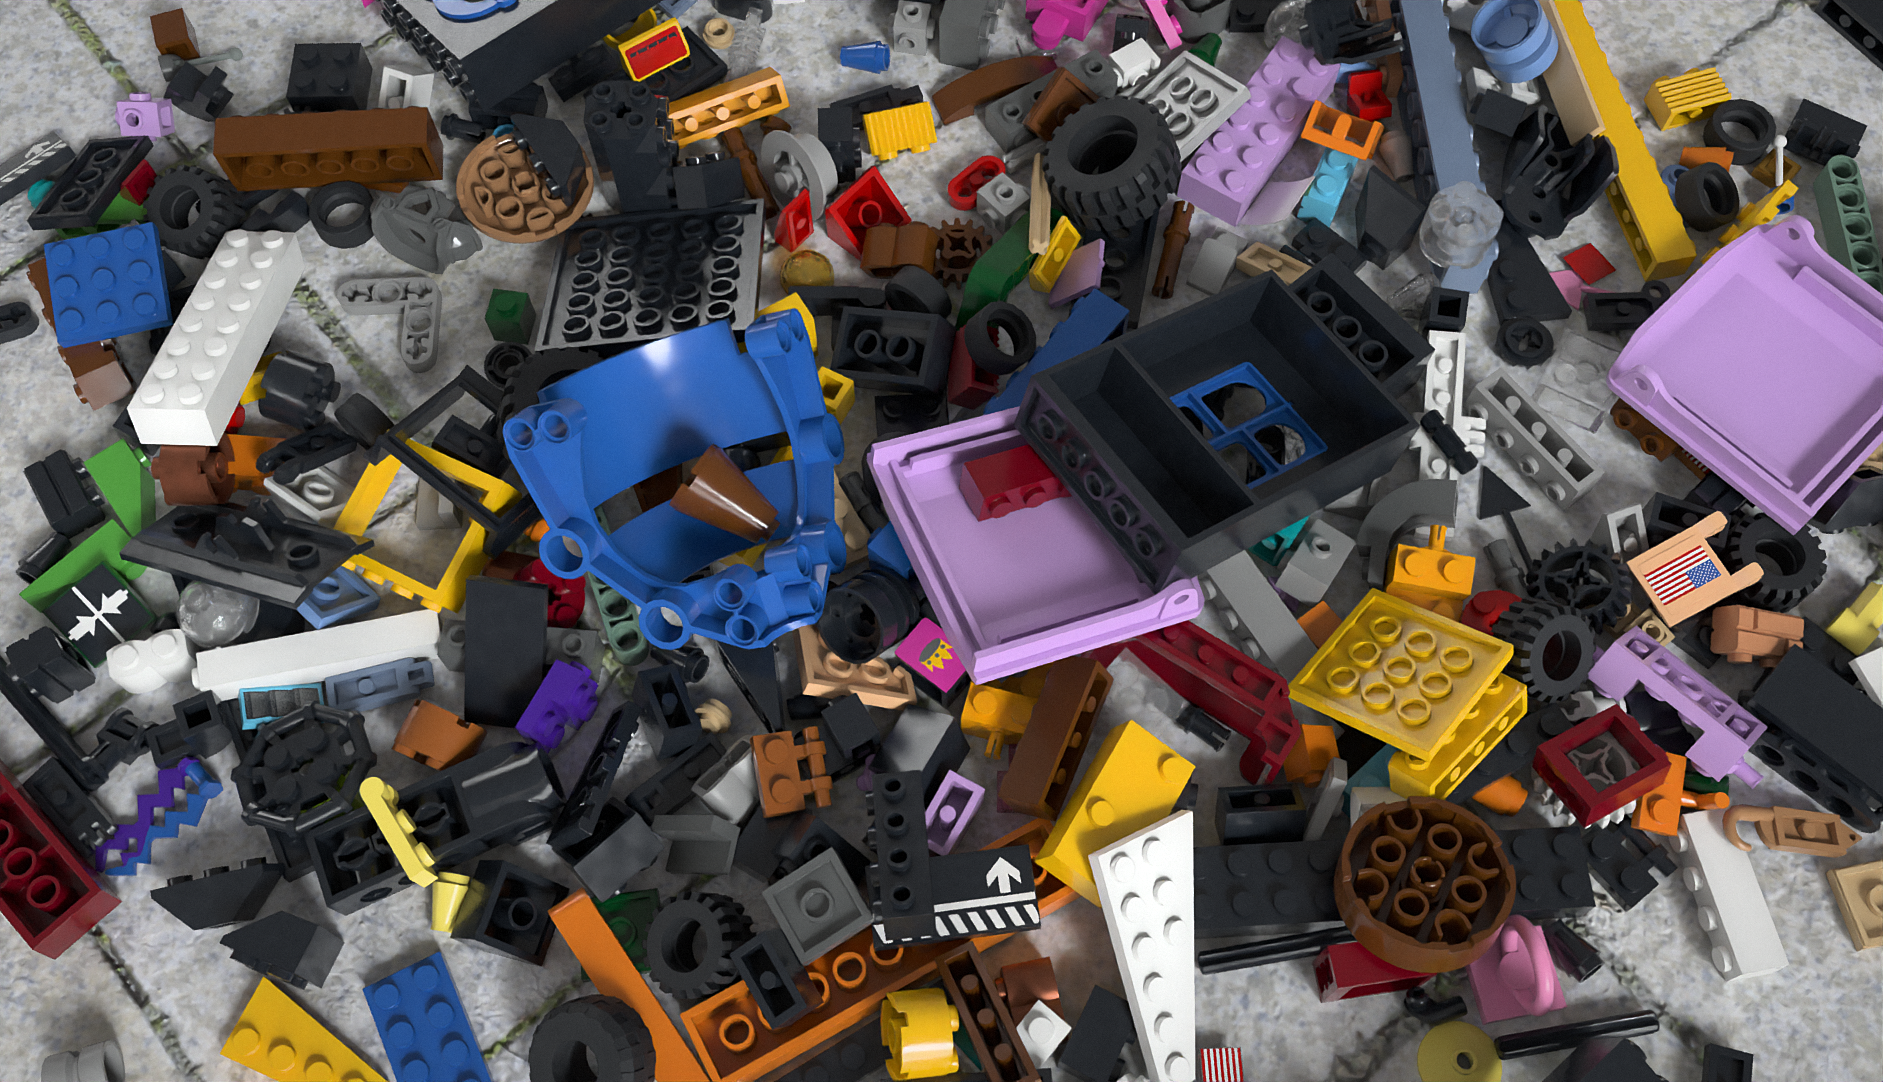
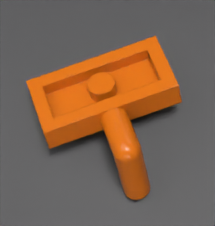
(1660, 808)

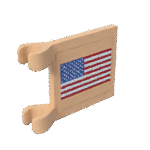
(1686, 573)

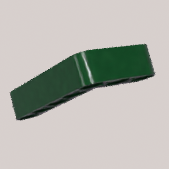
(1001, 269)

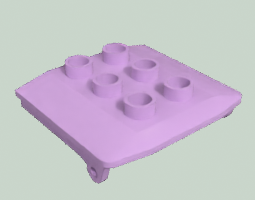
(1765, 369)
(1014, 584)

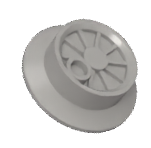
(796, 165)

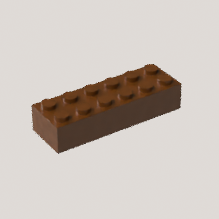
(329, 148)

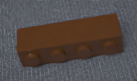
(1056, 737)
(985, 1016)

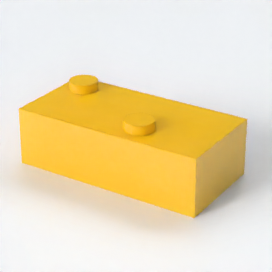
(1123, 791)

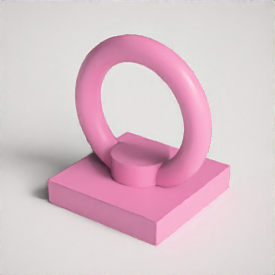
(1516, 975)

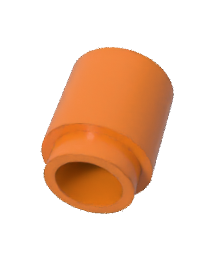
(1503, 797)

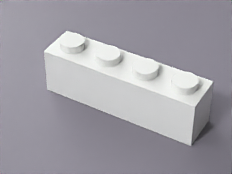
(1727, 898)

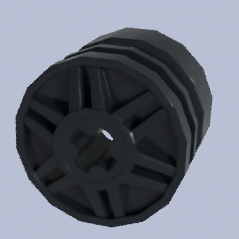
(868, 614)

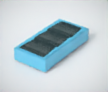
(270, 703)

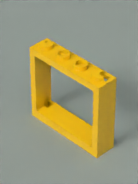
(469, 556)

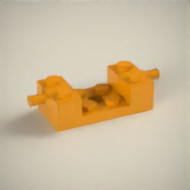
(1431, 575)
(1002, 710)

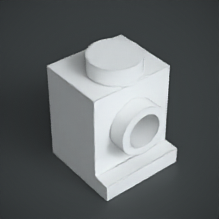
(1134, 64)

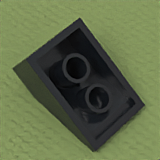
(758, 680)

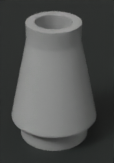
(1397, 153)

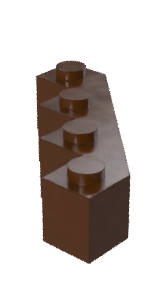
(94, 365)

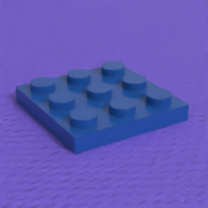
(108, 285)

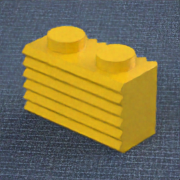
(1686, 97)
(899, 129)

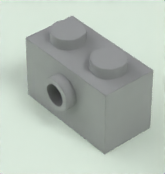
(1315, 562)

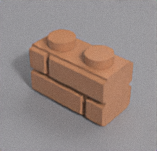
(1754, 634)

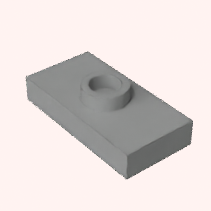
(1326, 799)

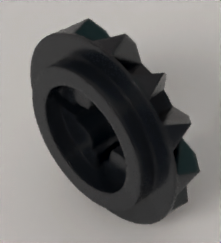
(1539, 342)

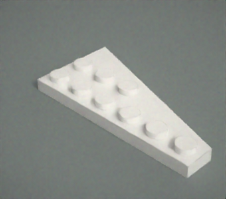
(1150, 920)

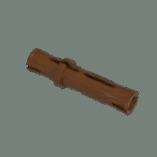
(751, 174)
(1176, 237)

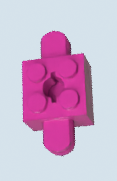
(1061, 17)

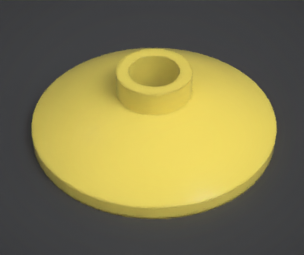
(1443, 1044)

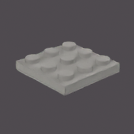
(1194, 99)

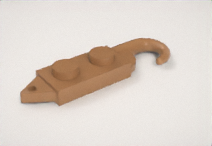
(1791, 830)

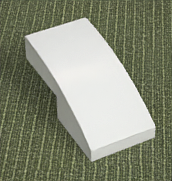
(1479, 80)

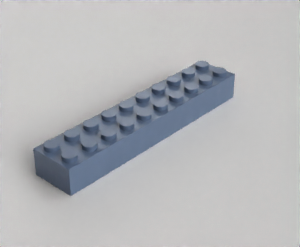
(1436, 120)

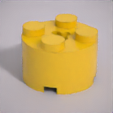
(919, 1033)

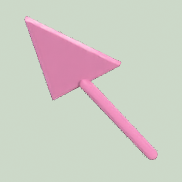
(1572, 286)

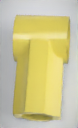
(1858, 624)

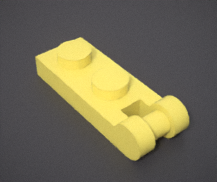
(398, 830)

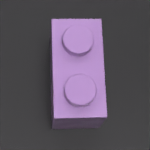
(952, 813)

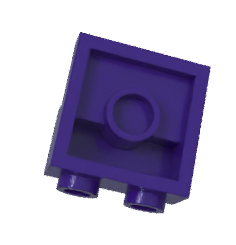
(562, 699)

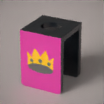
(933, 663)

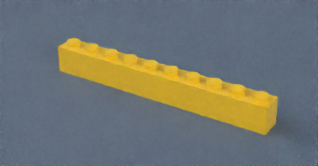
(1637, 192)

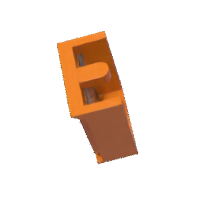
(1342, 131)

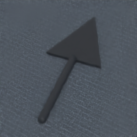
(1500, 499)

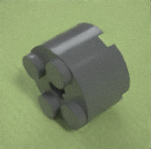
(1199, 17)

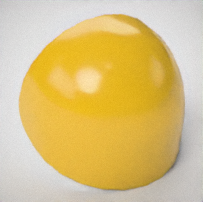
(644, 22)

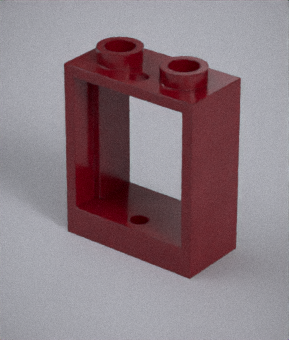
(1571, 785)
(1355, 972)

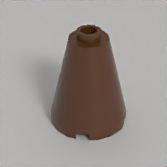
(725, 498)

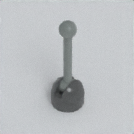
(171, 63)

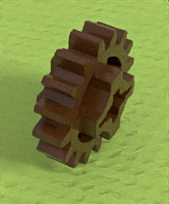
(958, 251)

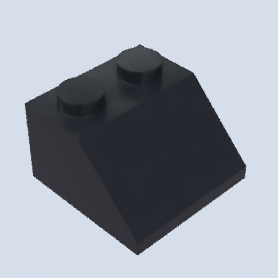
(613, 852)
(509, 912)

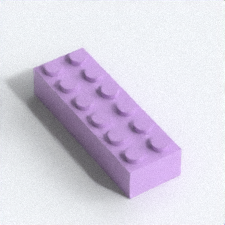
(1255, 139)

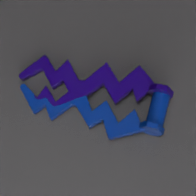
(144, 828)

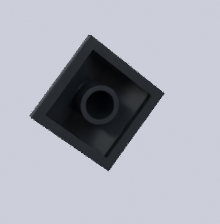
(922, 742)

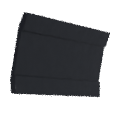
(245, 549)

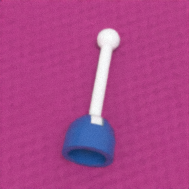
(1779, 142)

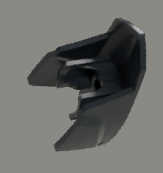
(1342, 34)
(1550, 176)

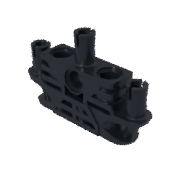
(1811, 773)

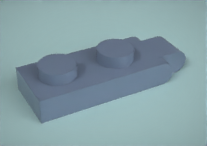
(379, 685)

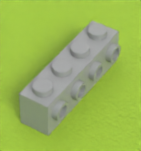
(1533, 439)
(1257, 616)

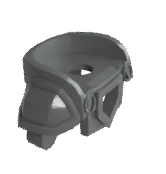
(427, 239)

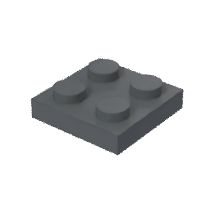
(818, 906)

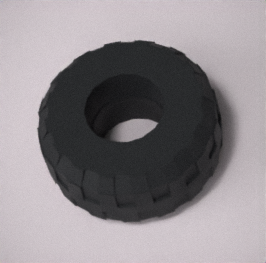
(604, 1025)

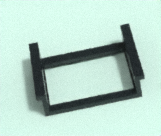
(502, 530)

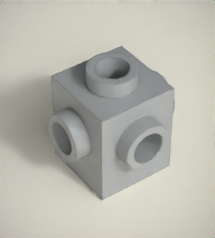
(912, 27)
(1002, 203)

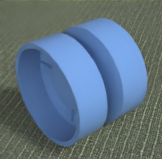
(1514, 39)

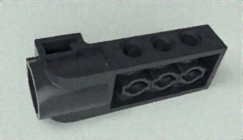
(458, 814)

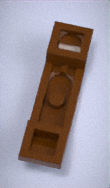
(988, 84)

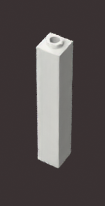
(318, 653)

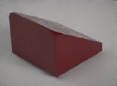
(138, 182)

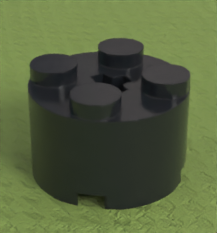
(298, 390)

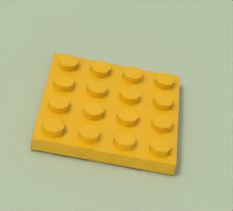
(1401, 673)

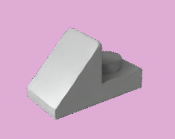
(1216, 261)
(1622, 532)

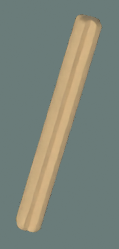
(1039, 209)

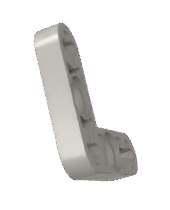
(412, 308)

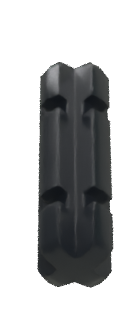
(1449, 442)

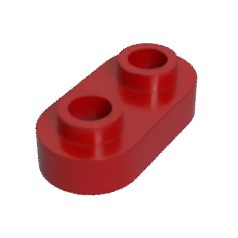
(971, 180)

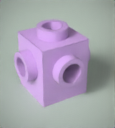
(145, 116)

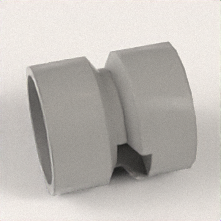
(93, 1064)

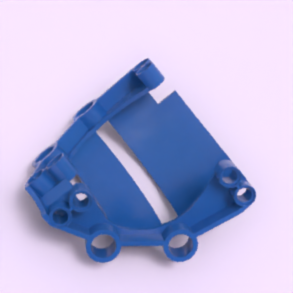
(663, 409)

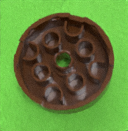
(1432, 923)

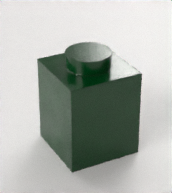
(510, 316)

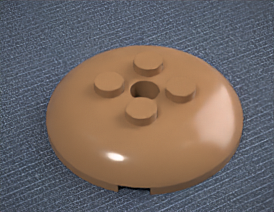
(509, 199)

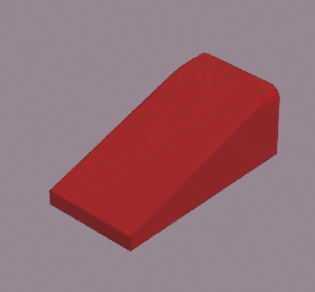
(795, 222)

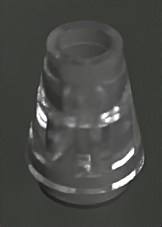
(1413, 294)

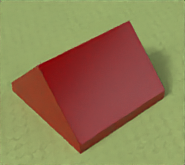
(860, 207)

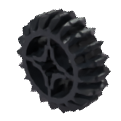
(1610, 598)

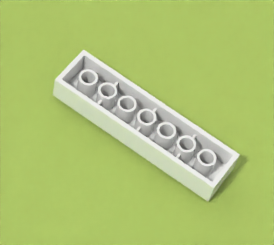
(217, 339)

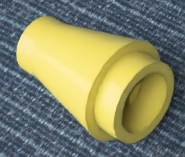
(447, 900)

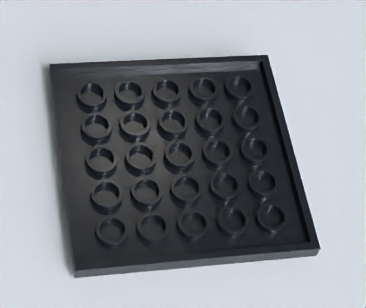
(653, 276)

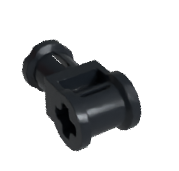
(118, 743)

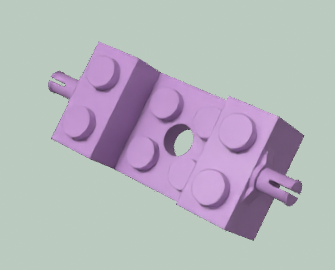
(1726, 724)

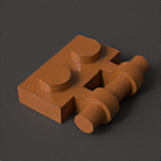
(779, 775)

